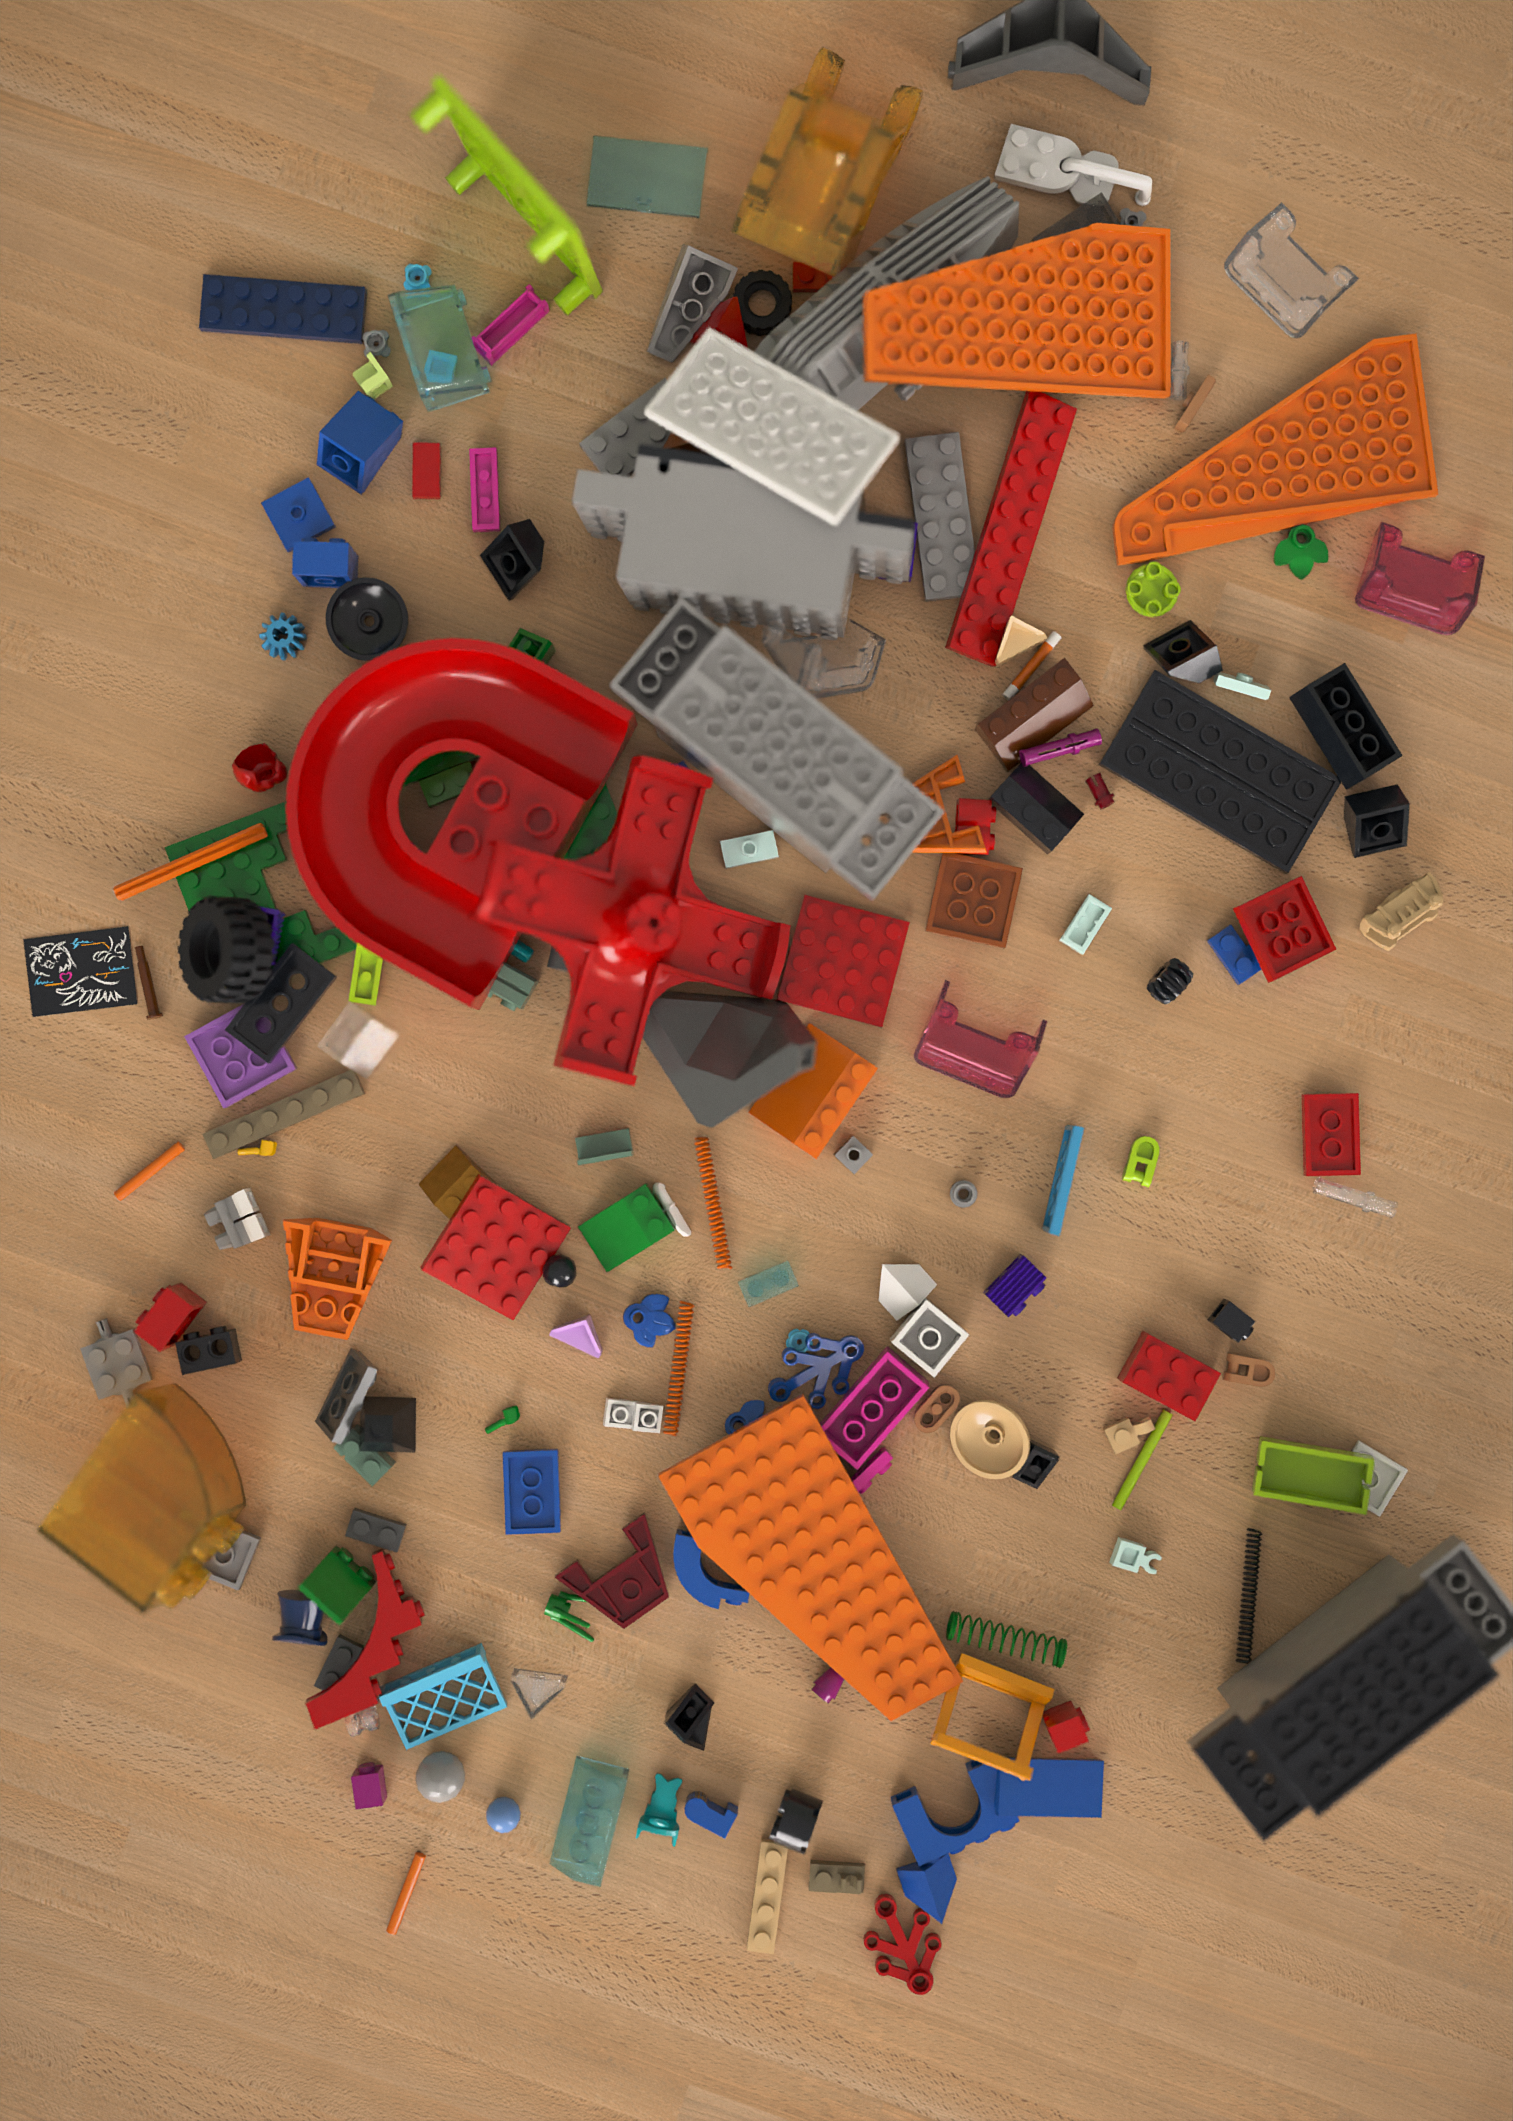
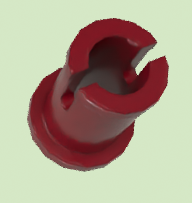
(1100, 793)

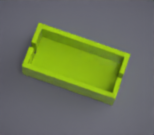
(1313, 1475)

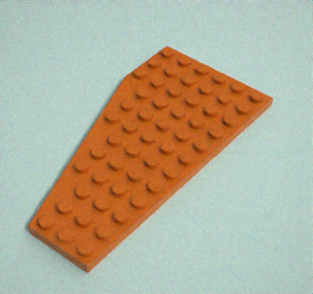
(801, 1541)

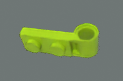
(365, 977)

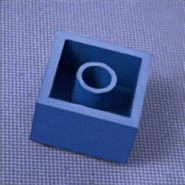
(324, 563)

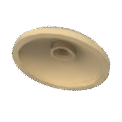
(983, 1450)

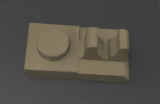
(836, 1877)

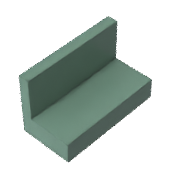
(604, 1146)

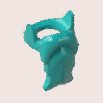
(661, 1812)

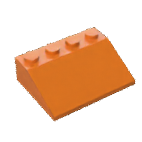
(818, 1099)

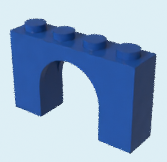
(932, 1840)

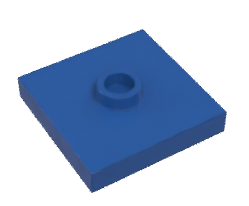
(298, 513)

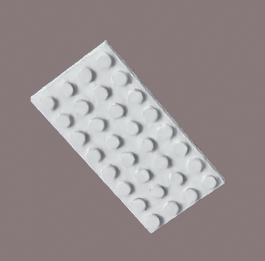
(772, 425)

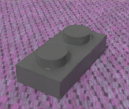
(375, 1530)
(339, 1661)

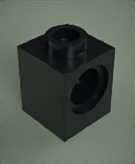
(1232, 1321)

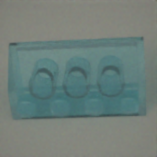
(589, 1820)

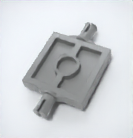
(116, 1363)

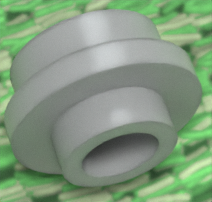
(972, 1193)

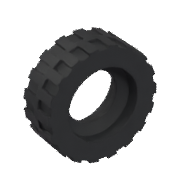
(777, 287)

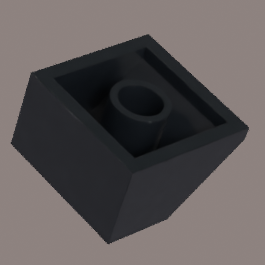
(1376, 820)

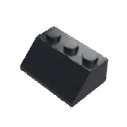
(1036, 807)

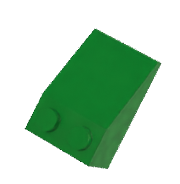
(627, 1227)
(338, 1584)

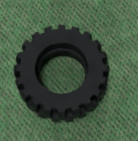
(226, 949)

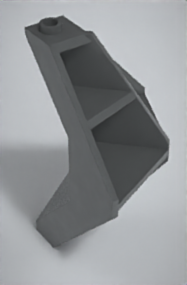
(1051, 38)
(726, 1049)

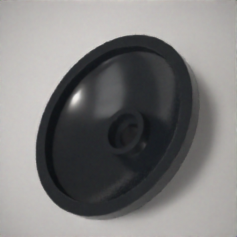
(351, 607)

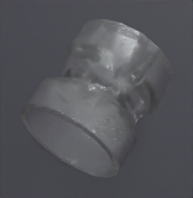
(363, 1720)

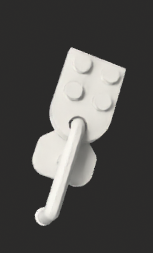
(1035, 159)

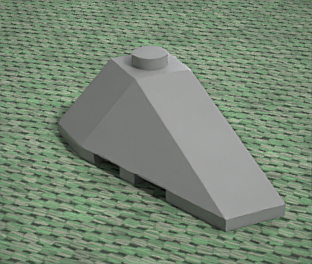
(691, 296)

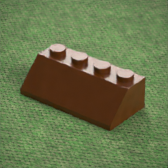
(1035, 714)

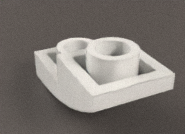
(633, 1415)

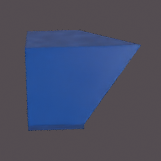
(929, 1885)

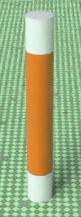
(1032, 665)

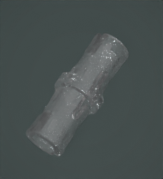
(1179, 370)

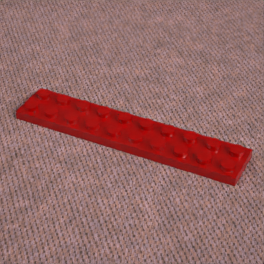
(1011, 526)

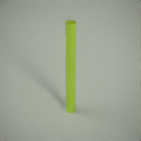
(1142, 1460)

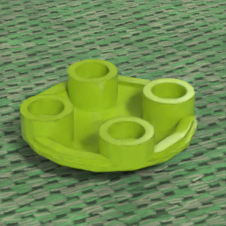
(1152, 589)

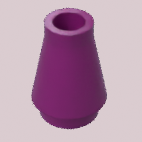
(828, 1685)

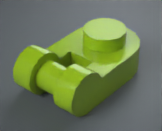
(1145, 1151)

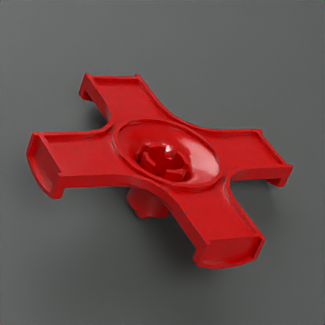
(631, 920)

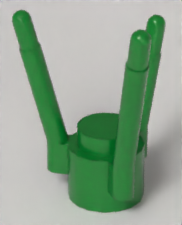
(558, 1610)

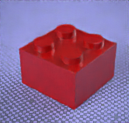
(169, 1316)

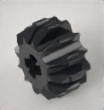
(1170, 981)

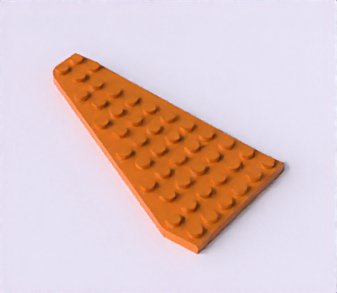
(1322, 453)

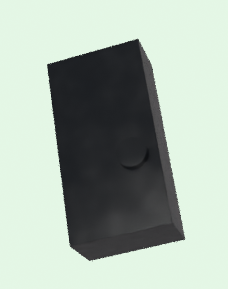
(1345, 726)

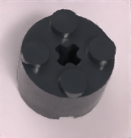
(798, 1821)

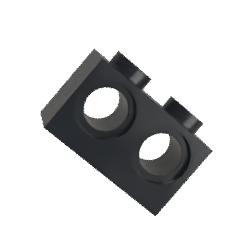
(209, 1354)

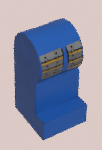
(709, 1814)

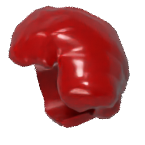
(259, 768)

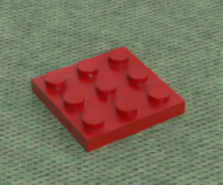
(1284, 929)

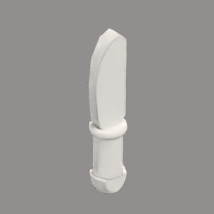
(672, 1211)

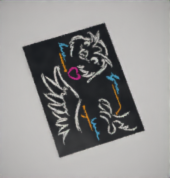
(80, 971)

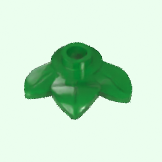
(1301, 555)

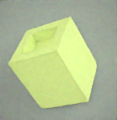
(372, 378)

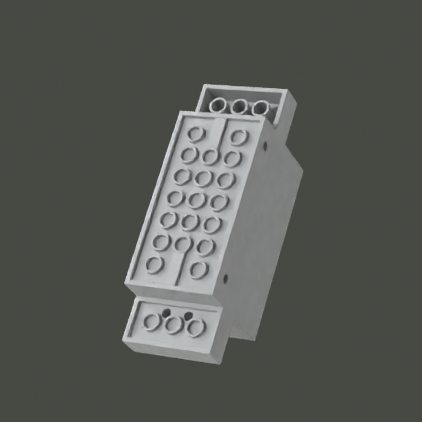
(776, 749)

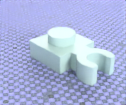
(1132, 1555)

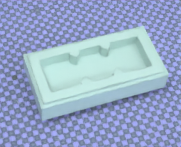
(1243, 684)
(749, 849)
(1085, 924)

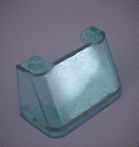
(439, 345)

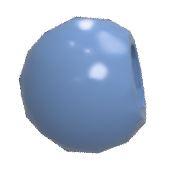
(503, 1814)

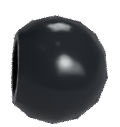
(559, 1271)

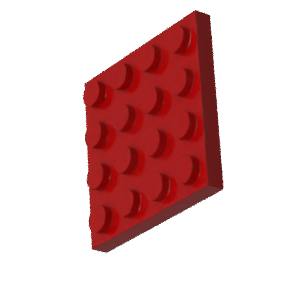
(843, 961)
(495, 1247)

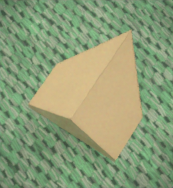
(1017, 640)

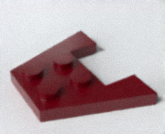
(627, 1588)

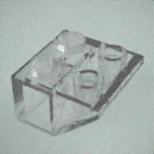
(358, 1039)

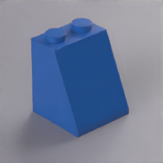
(358, 441)

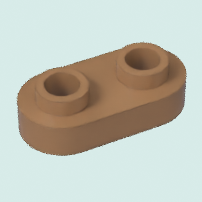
(939, 1410)

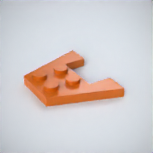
(940, 837)

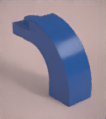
(697, 1580)

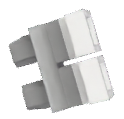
(229, 1212)

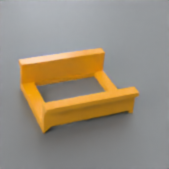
(1006, 1682)

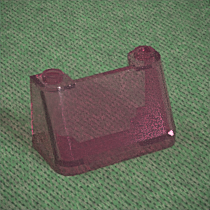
(1418, 585)

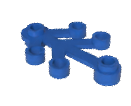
(819, 1366)

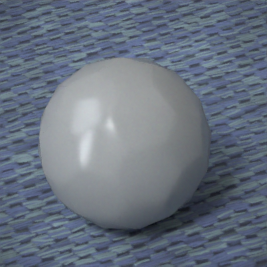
(440, 1776)

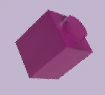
(369, 1786)

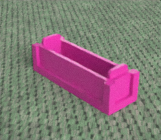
(510, 326)

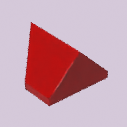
(725, 320)

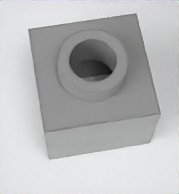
(843, 1154)

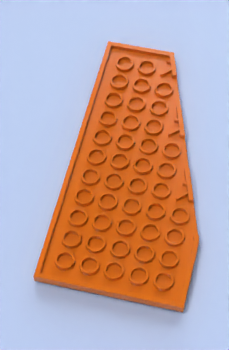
(1040, 317)

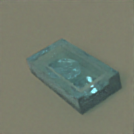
(768, 1283)

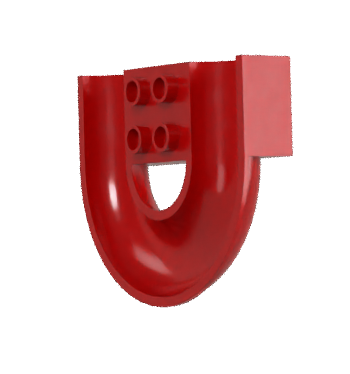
(539, 771)

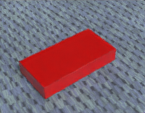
(426, 471)

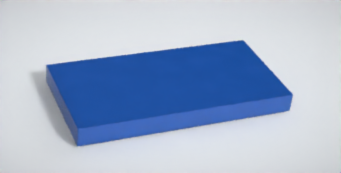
(1055, 1789)

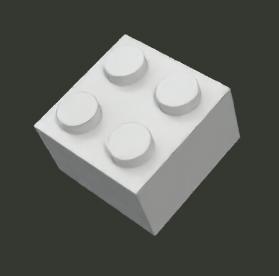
(929, 1337)

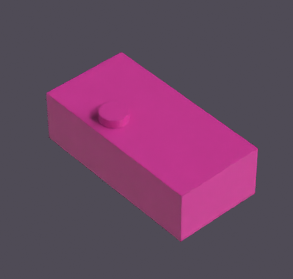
(873, 1407)

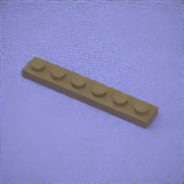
(283, 1113)

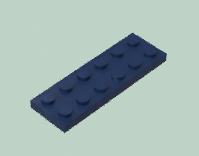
(283, 309)

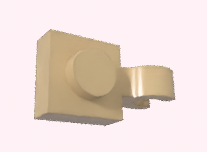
(1124, 1435)

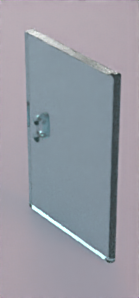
(646, 174)

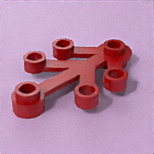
(904, 1948)

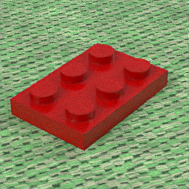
(1331, 1134)

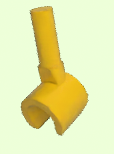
(267, 1148)

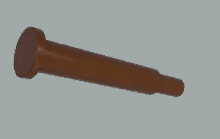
(147, 985)

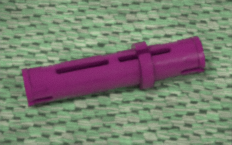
(1089, 738)

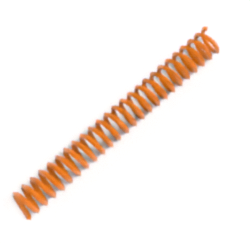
(713, 1201)
(680, 1373)

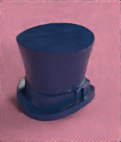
(300, 1620)

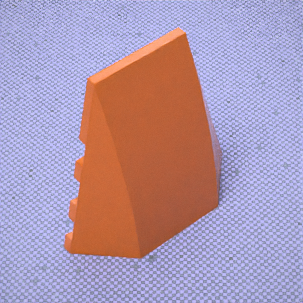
(331, 1272)

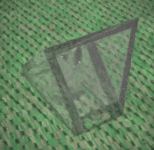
(537, 1688)

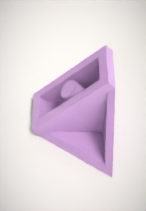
(579, 1334)

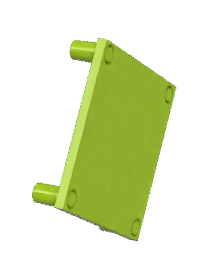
(491, 158)

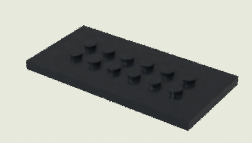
(1220, 772)

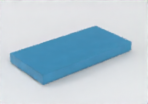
(1062, 1179)

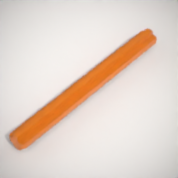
(190, 861)

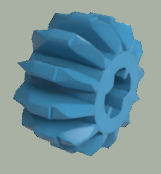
(282, 646)

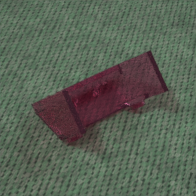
(974, 1055)

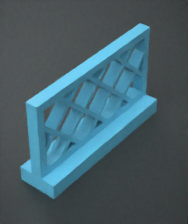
(432, 1676)

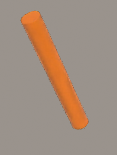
(149, 1171)
(406, 1892)

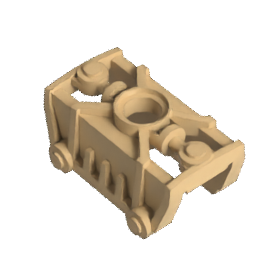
(1403, 912)

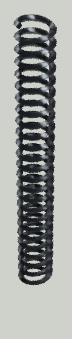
(1249, 1595)

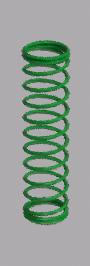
(1060, 1647)

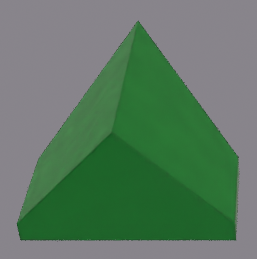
(533, 645)

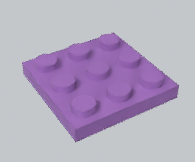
(230, 1065)

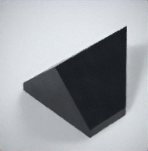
(1038, 1465)
(690, 1717)

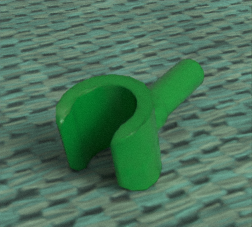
(510, 1414)

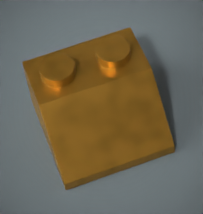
(451, 1180)

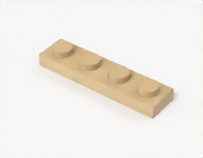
(767, 1897)

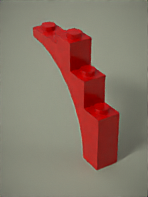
(356, 1687)

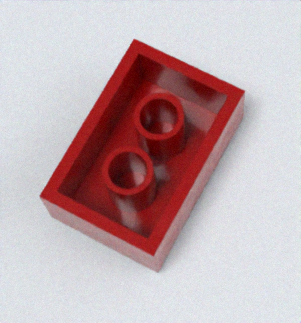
(1169, 1376)

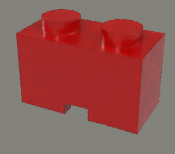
(1066, 1726)

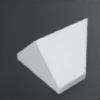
(903, 1288)

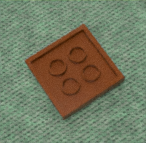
(974, 899)

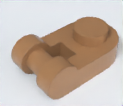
(1258, 1371)

